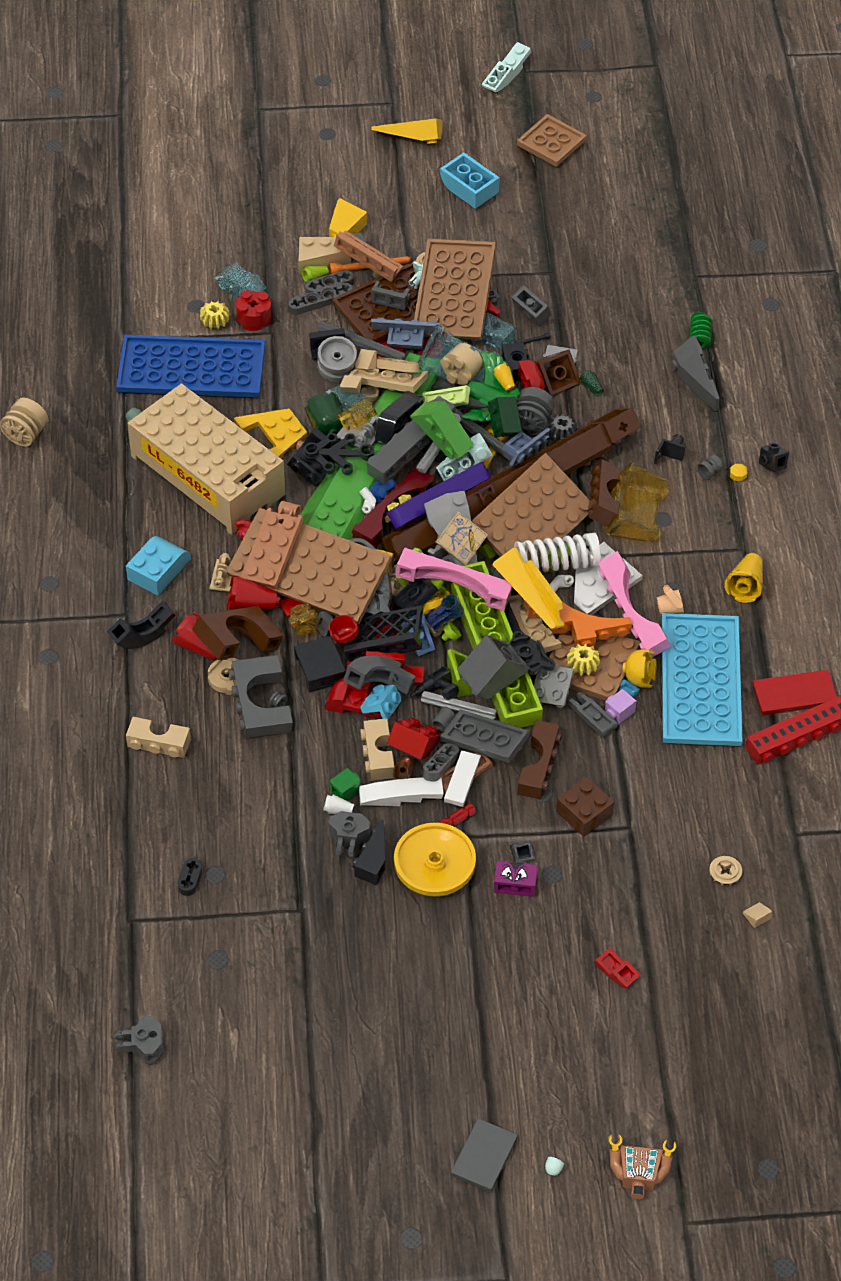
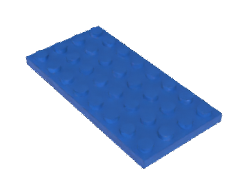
(200, 364)

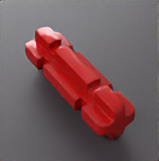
(460, 815)

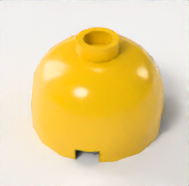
(640, 668)

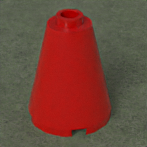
(249, 594)
(189, 640)

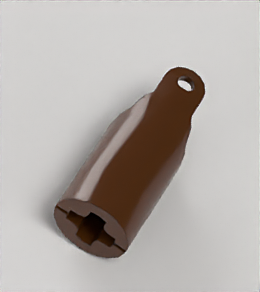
(403, 762)

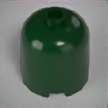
(323, 412)

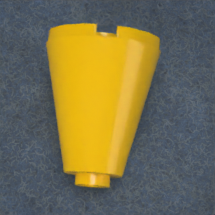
(746, 579)

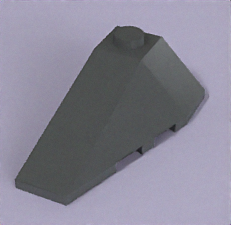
(695, 374)

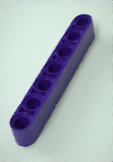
(415, 507)

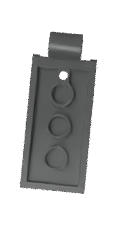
(480, 734)

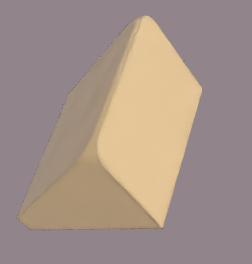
(366, 359)
(351, 384)
(758, 914)

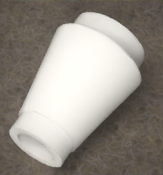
(336, 804)

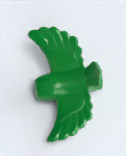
(489, 388)

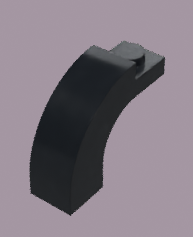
(143, 631)

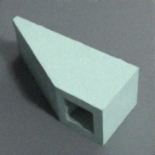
(475, 455)

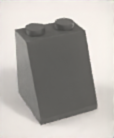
(491, 667)

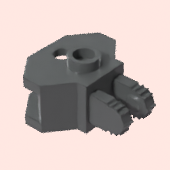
(349, 833)
(145, 1040)

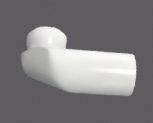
(370, 501)
(562, 581)

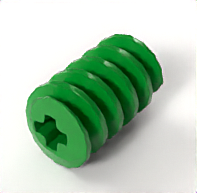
(701, 328)

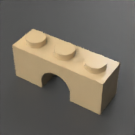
(172, 743)
(379, 763)

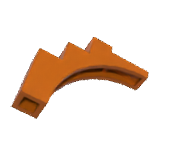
(586, 627)

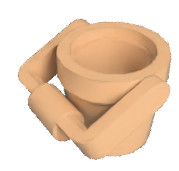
(670, 602)

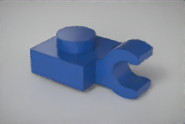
(380, 490)

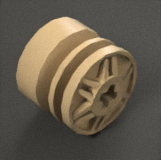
(24, 422)

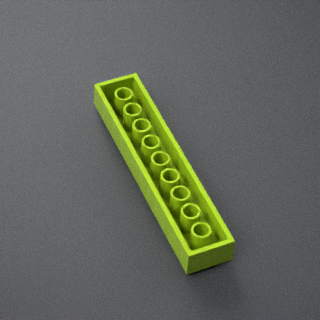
(518, 701)

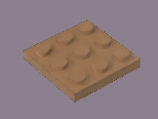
(551, 140)

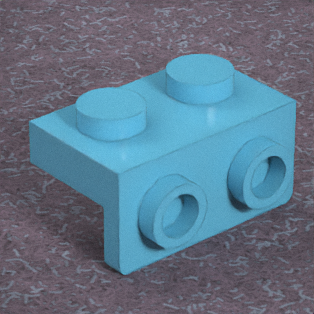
(383, 700)

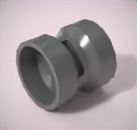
(712, 465)

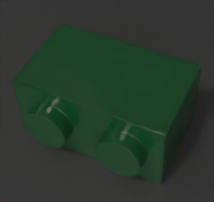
(504, 416)

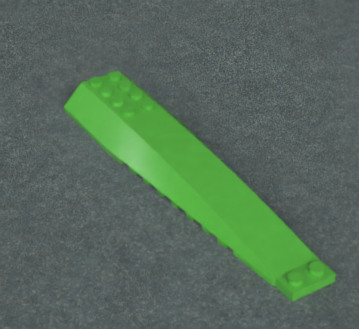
(337, 501)

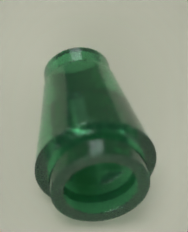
(591, 382)

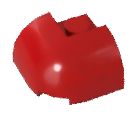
(530, 374)
(347, 697)

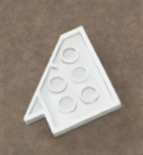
(591, 589)

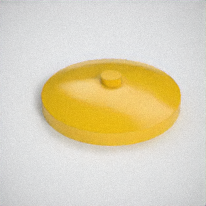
(434, 859)

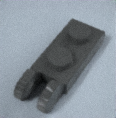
(592, 714)

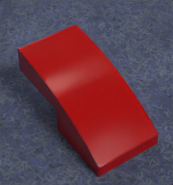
(615, 968)

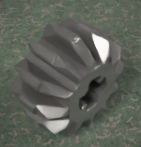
(561, 427)

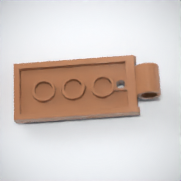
(273, 545)

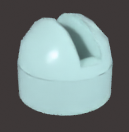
(553, 1166)

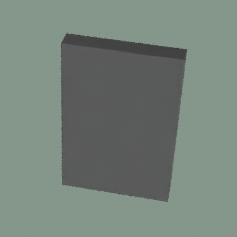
(484, 1155)

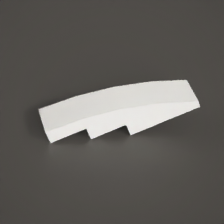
(400, 790)

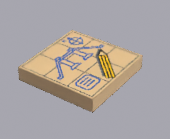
(461, 538)

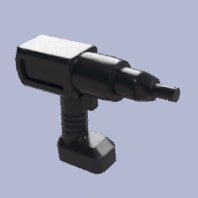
(438, 679)

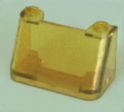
(638, 502)

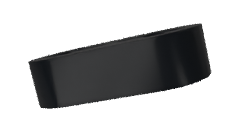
(185, 876)

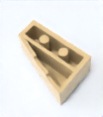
(320, 252)

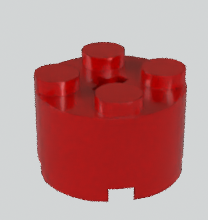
(253, 310)

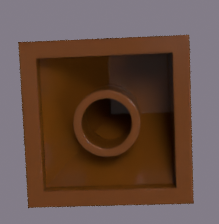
(558, 372)

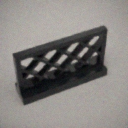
(401, 643)

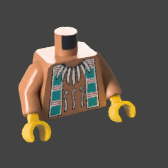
(639, 1166)

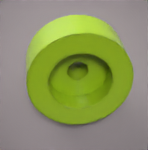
(451, 632)

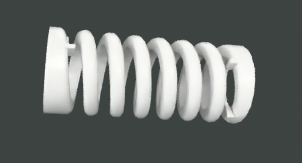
(593, 544)

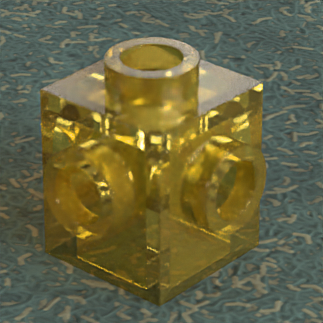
(303, 619)

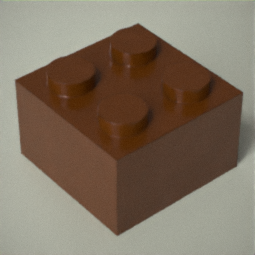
(585, 806)

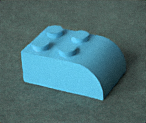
(470, 180)
(156, 564)

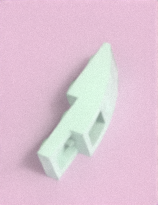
(508, 69)

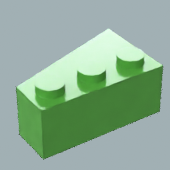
(443, 428)

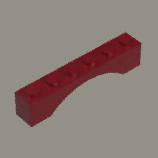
(371, 526)

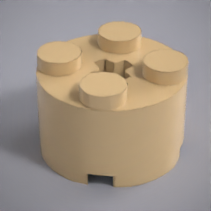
(462, 364)

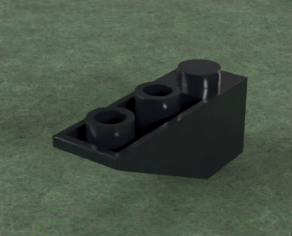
(371, 862)

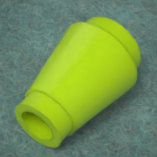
(313, 272)

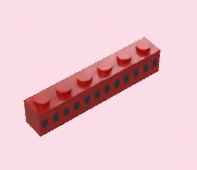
(795, 731)

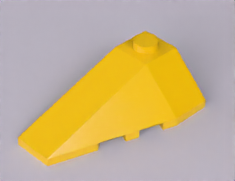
(423, 130)

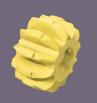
(214, 315)
(583, 659)

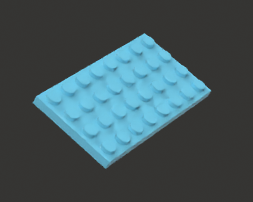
(701, 680)

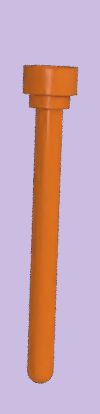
(336, 267)

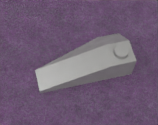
(442, 510)

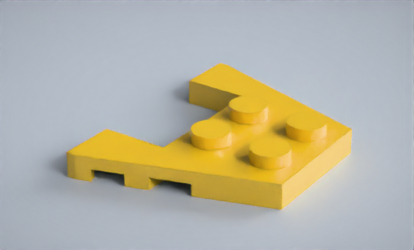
(279, 426)

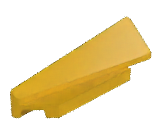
(531, 586)

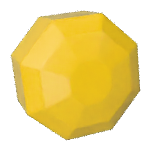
(738, 472)

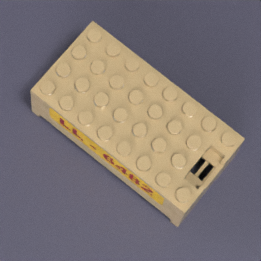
(206, 456)

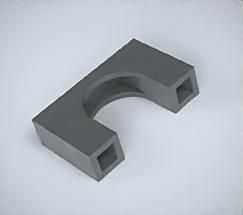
(254, 719)

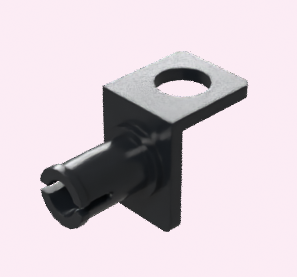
(672, 449)

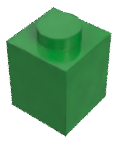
(345, 784)

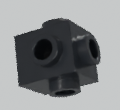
(773, 457)

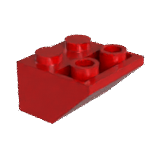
(414, 737)

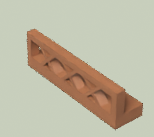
(367, 255)

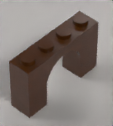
(252, 621)

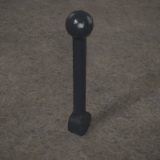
(546, 336)

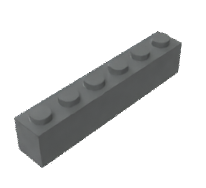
(400, 449)

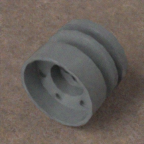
(534, 410)

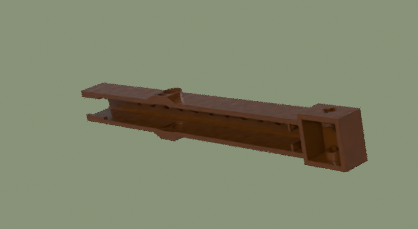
(568, 453)

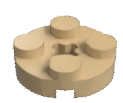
(216, 677)

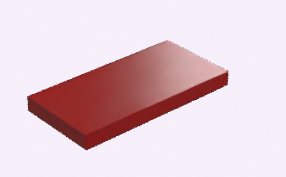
(793, 692)

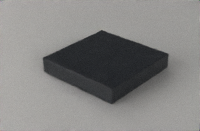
(415, 594)

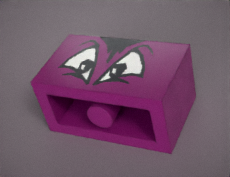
(515, 878)

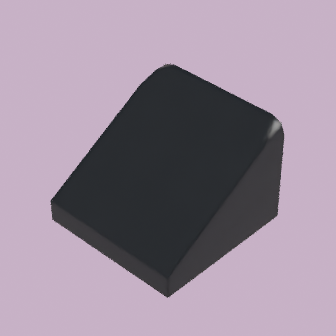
(522, 851)

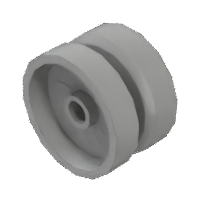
(336, 358)

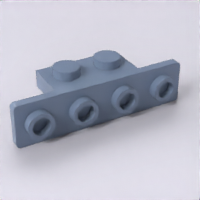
(405, 333)
(523, 446)

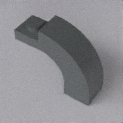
(378, 669)

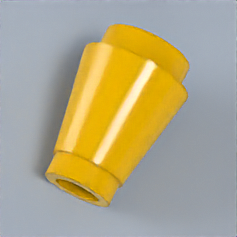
(504, 376)

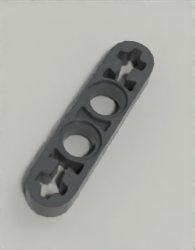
(319, 296)

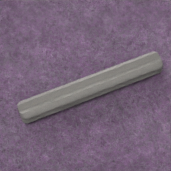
(431, 454)
(456, 705)

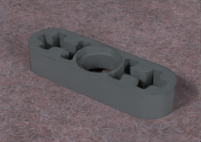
(340, 276)
(433, 769)

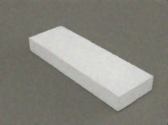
(462, 778)

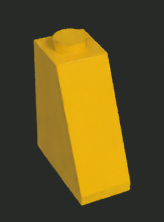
(347, 218)

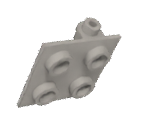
(364, 433)
(553, 685)

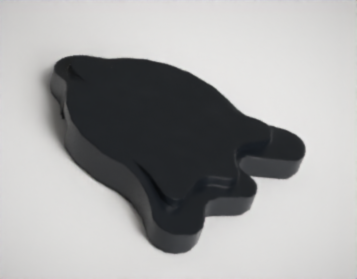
(531, 653)

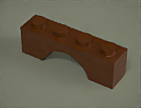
(602, 505)
(533, 778)

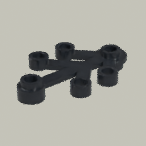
(337, 452)

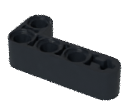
(396, 416)

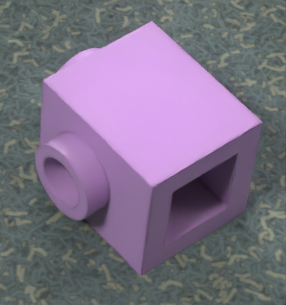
(620, 706)

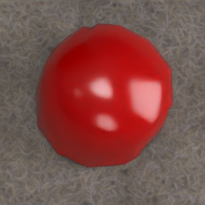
(343, 629)

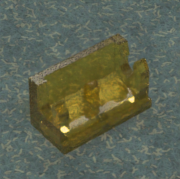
(357, 414)

